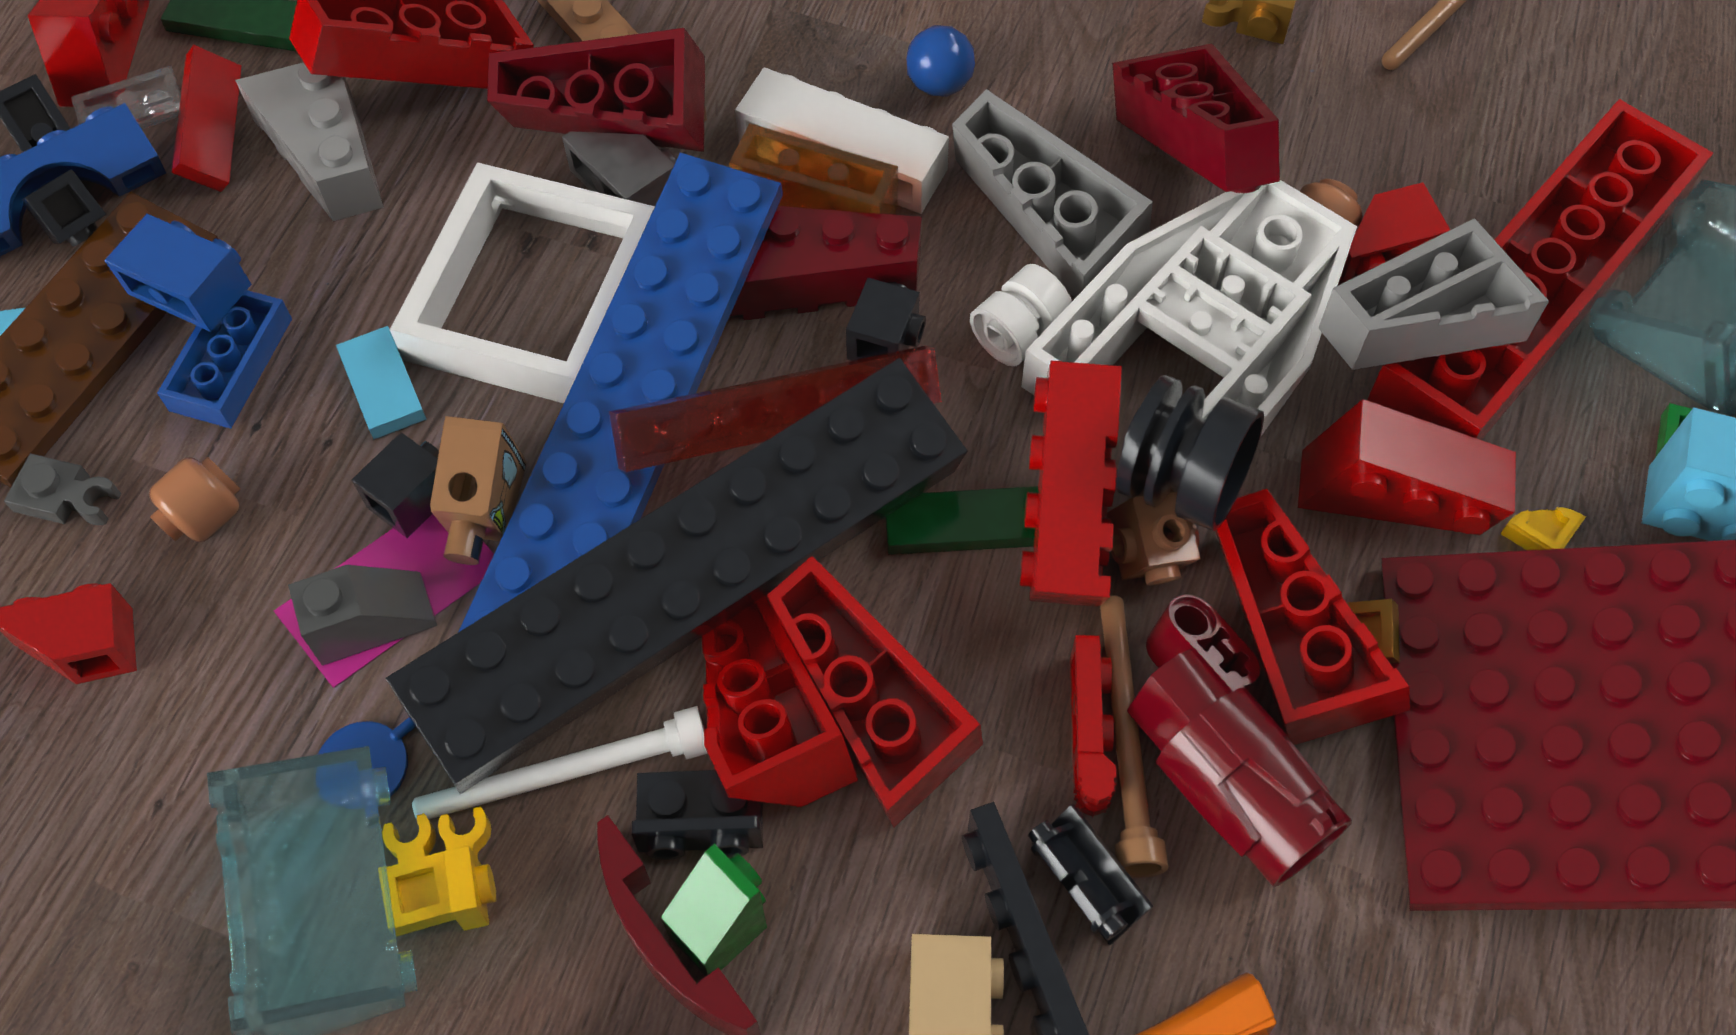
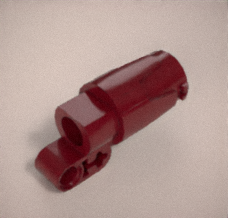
(1227, 748)

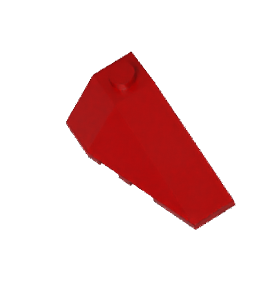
(766, 717)

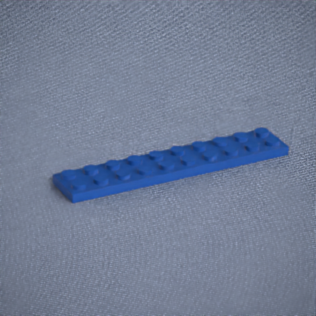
(645, 351)

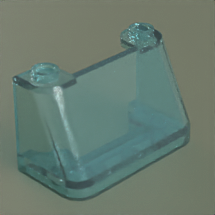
(1686, 311)
(308, 895)

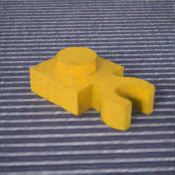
(418, 880)

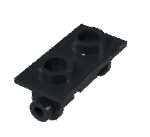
(1090, 873)

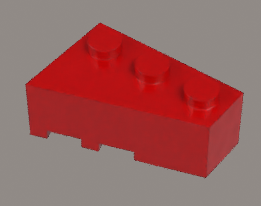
(86, 42)
(1407, 472)

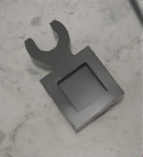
(55, 488)

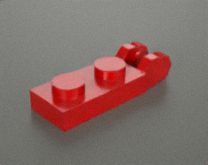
(1091, 729)

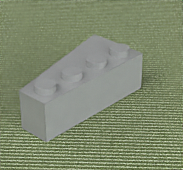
(1049, 191)

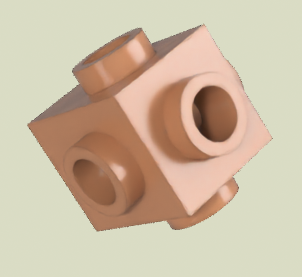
(1152, 540)

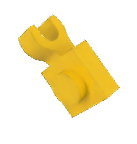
(468, 882)

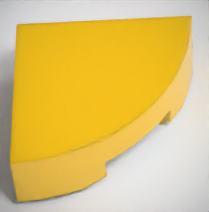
(1543, 528)

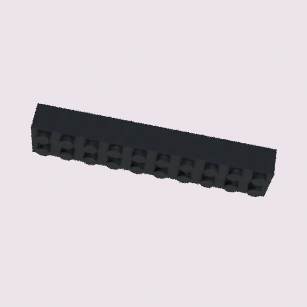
(674, 575)

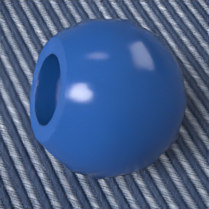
(940, 60)

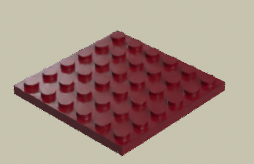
(1568, 727)

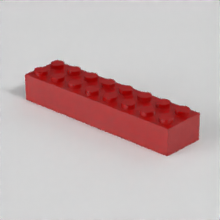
(1572, 247)

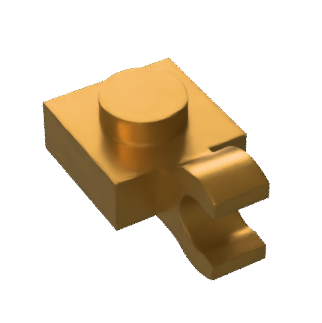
(1255, 18)

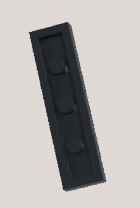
(1014, 908)

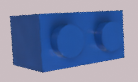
(179, 271)

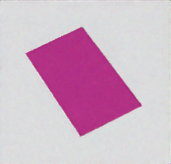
(419, 552)

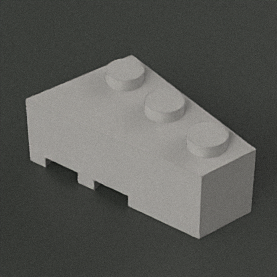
(318, 133)
(1433, 302)

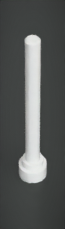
(679, 735)

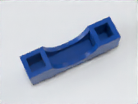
(101, 150)

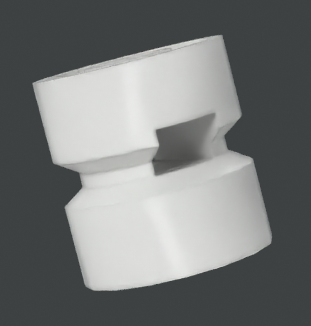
(1019, 313)

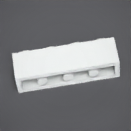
(830, 119)

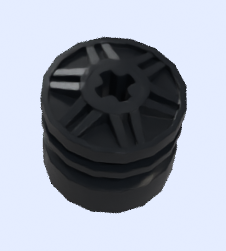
(1179, 448)

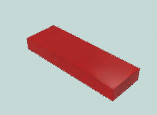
(206, 119)

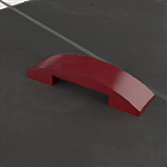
(712, 997)

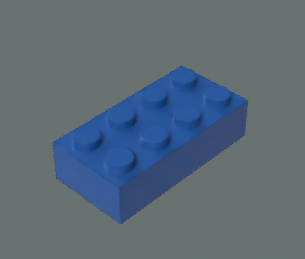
(223, 365)

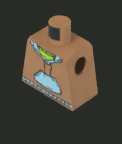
(475, 485)

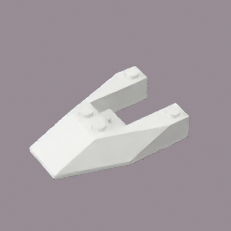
(1223, 283)

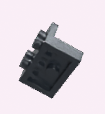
(692, 813)

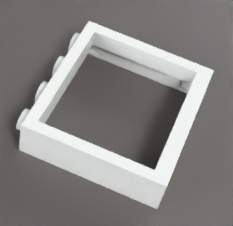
(434, 292)

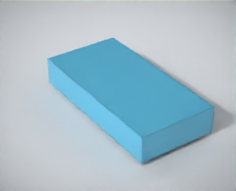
(380, 382)

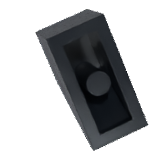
(29, 112)

